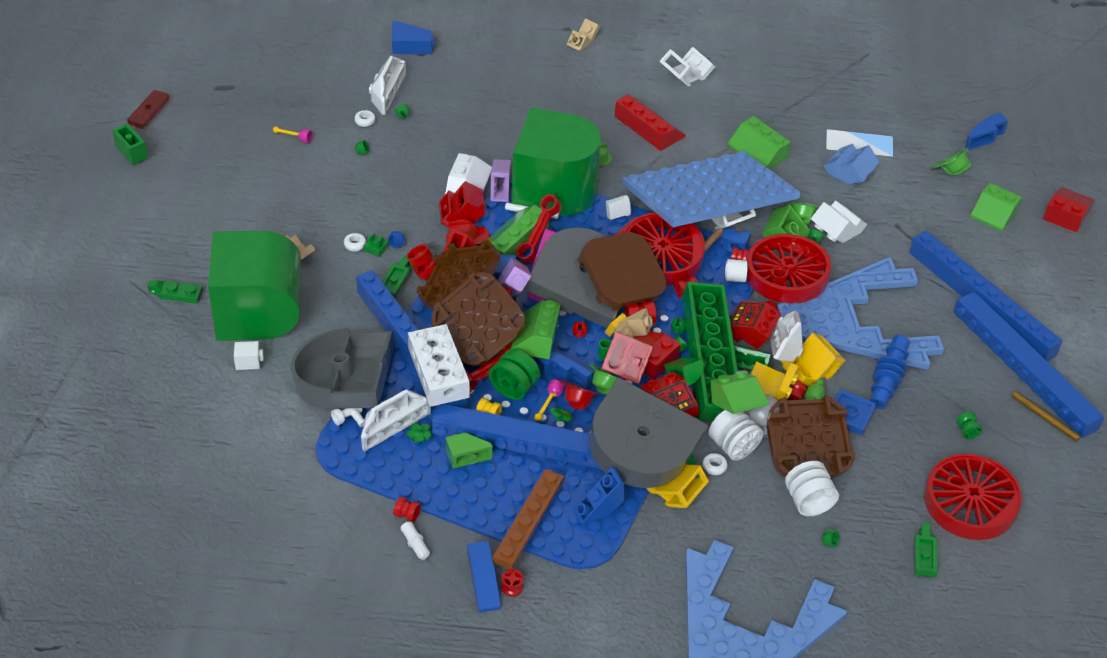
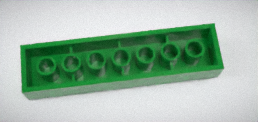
(708, 339)

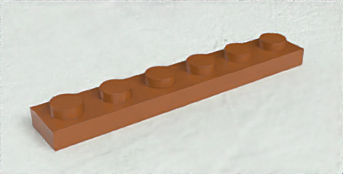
(528, 519)

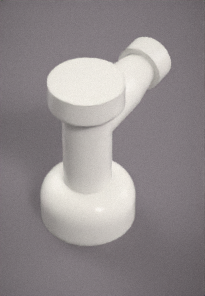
(339, 415)

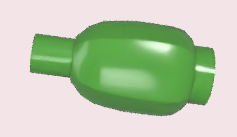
(815, 391)

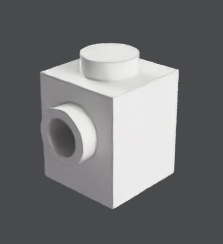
(247, 355)

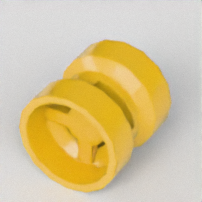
(486, 406)

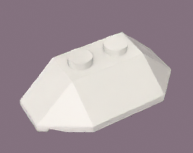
(387, 83)
(468, 169)
(787, 337)
(393, 417)

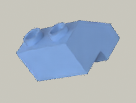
(852, 164)

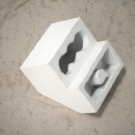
(838, 222)

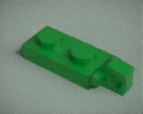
(397, 276)
(175, 291)
(925, 552)

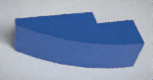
(986, 131)
(483, 576)

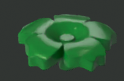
(561, 414)
(419, 433)

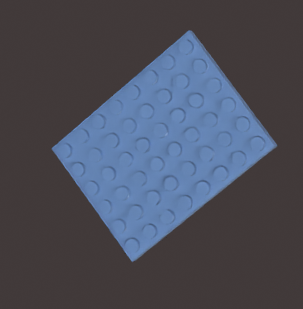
(709, 188)

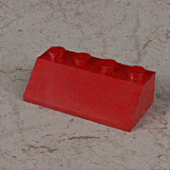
(647, 123)

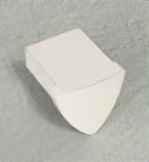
(618, 207)

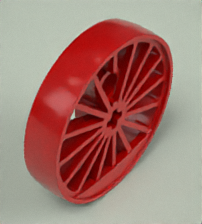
(671, 247)
(779, 270)
(973, 496)

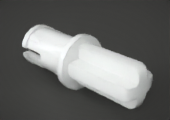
(415, 540)

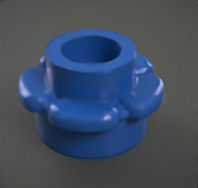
(396, 239)

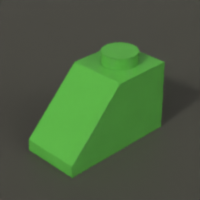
(467, 449)

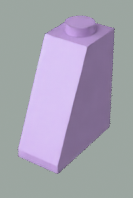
(500, 180)
(514, 276)

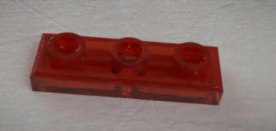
(148, 109)

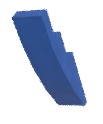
(564, 369)

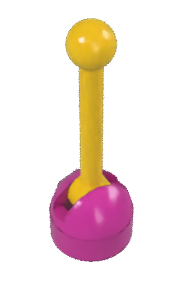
(304, 135)
(555, 389)

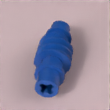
(890, 371)

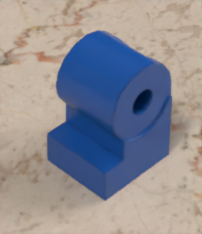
(732, 239)

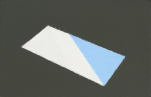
(879, 143)

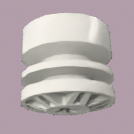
(735, 434)
(811, 488)

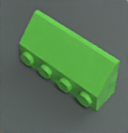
(516, 230)
(539, 329)

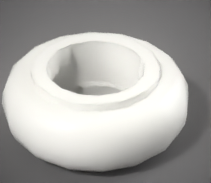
(360, 121)
(354, 237)
(714, 470)

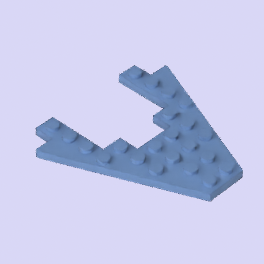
(837, 322)
(715, 638)

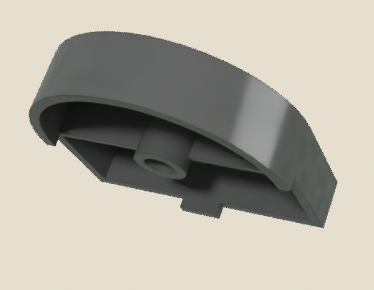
(563, 280)
(343, 368)
(642, 436)

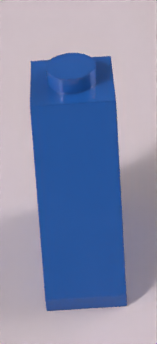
(411, 39)

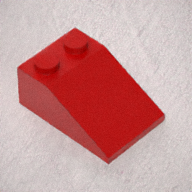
(1068, 209)
(663, 352)

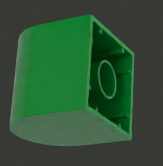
(557, 158)
(253, 285)

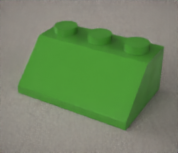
(760, 142)

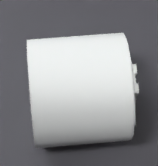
(736, 270)

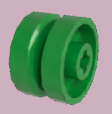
(514, 374)

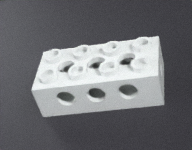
(441, 386)

